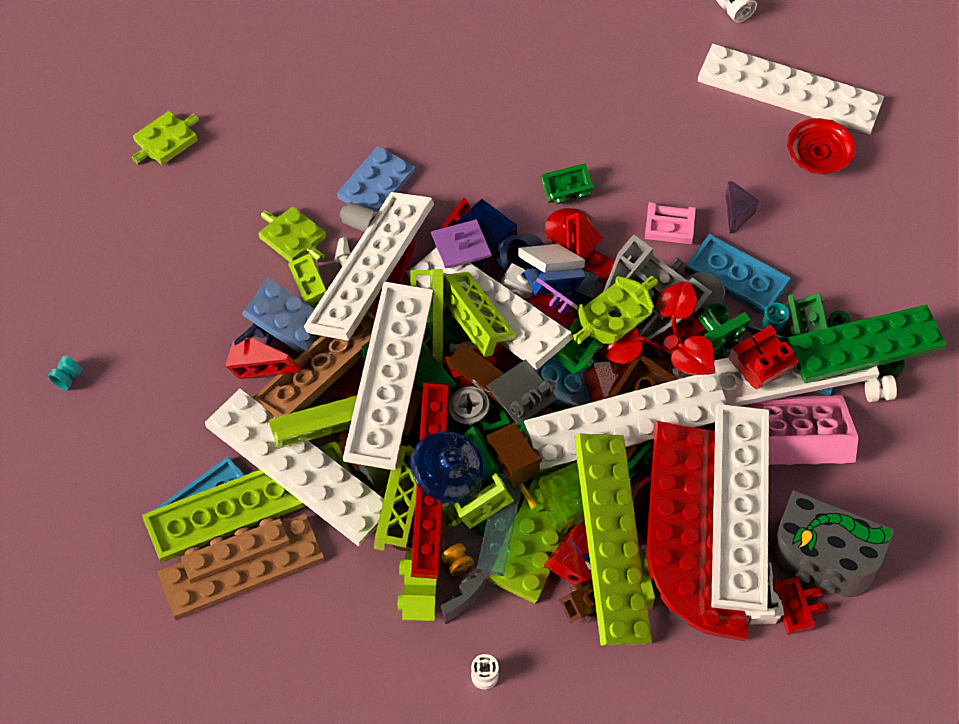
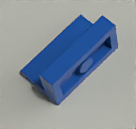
(559, 280)

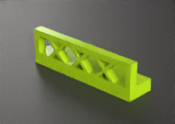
(435, 312)
(468, 312)
(390, 500)

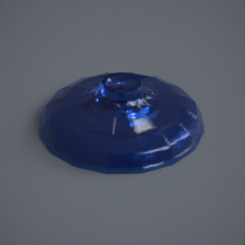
(447, 467)

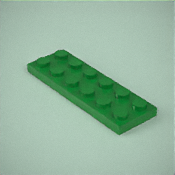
(866, 343)

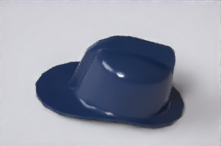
(508, 250)

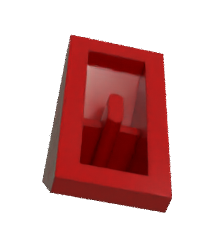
(581, 235)

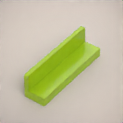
(312, 422)

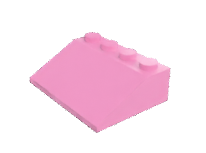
(810, 430)

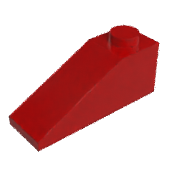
(257, 359)

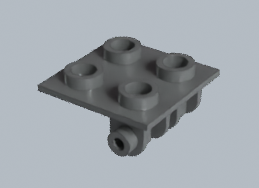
(522, 392)

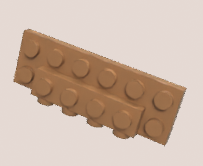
(320, 367)
(239, 564)

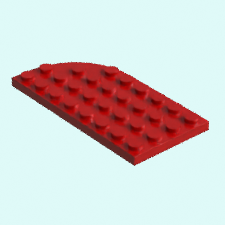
(683, 529)

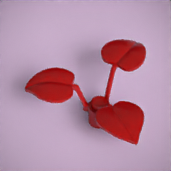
(691, 357)

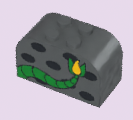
(829, 546)

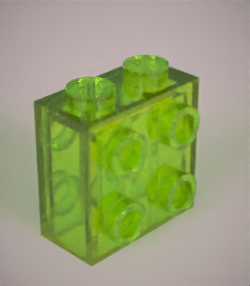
(562, 497)

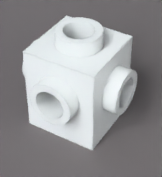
(516, 281)

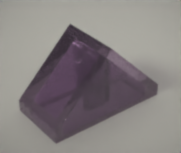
(740, 206)

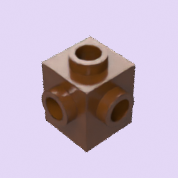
(580, 602)

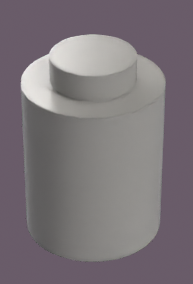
(357, 216)

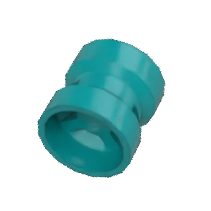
(776, 316)
(65, 373)

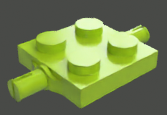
(165, 138)
(292, 235)

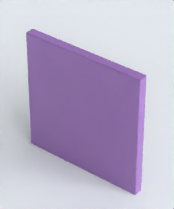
(461, 244)
(557, 298)

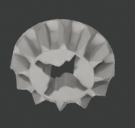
(460, 400)

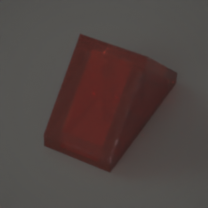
(601, 379)

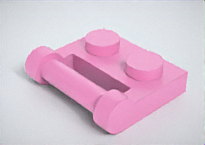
(670, 228)

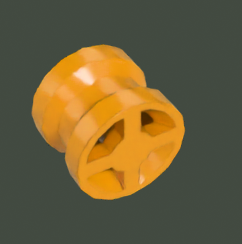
(457, 559)

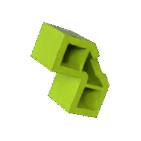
(418, 595)

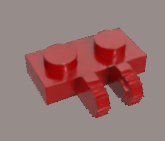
(797, 613)

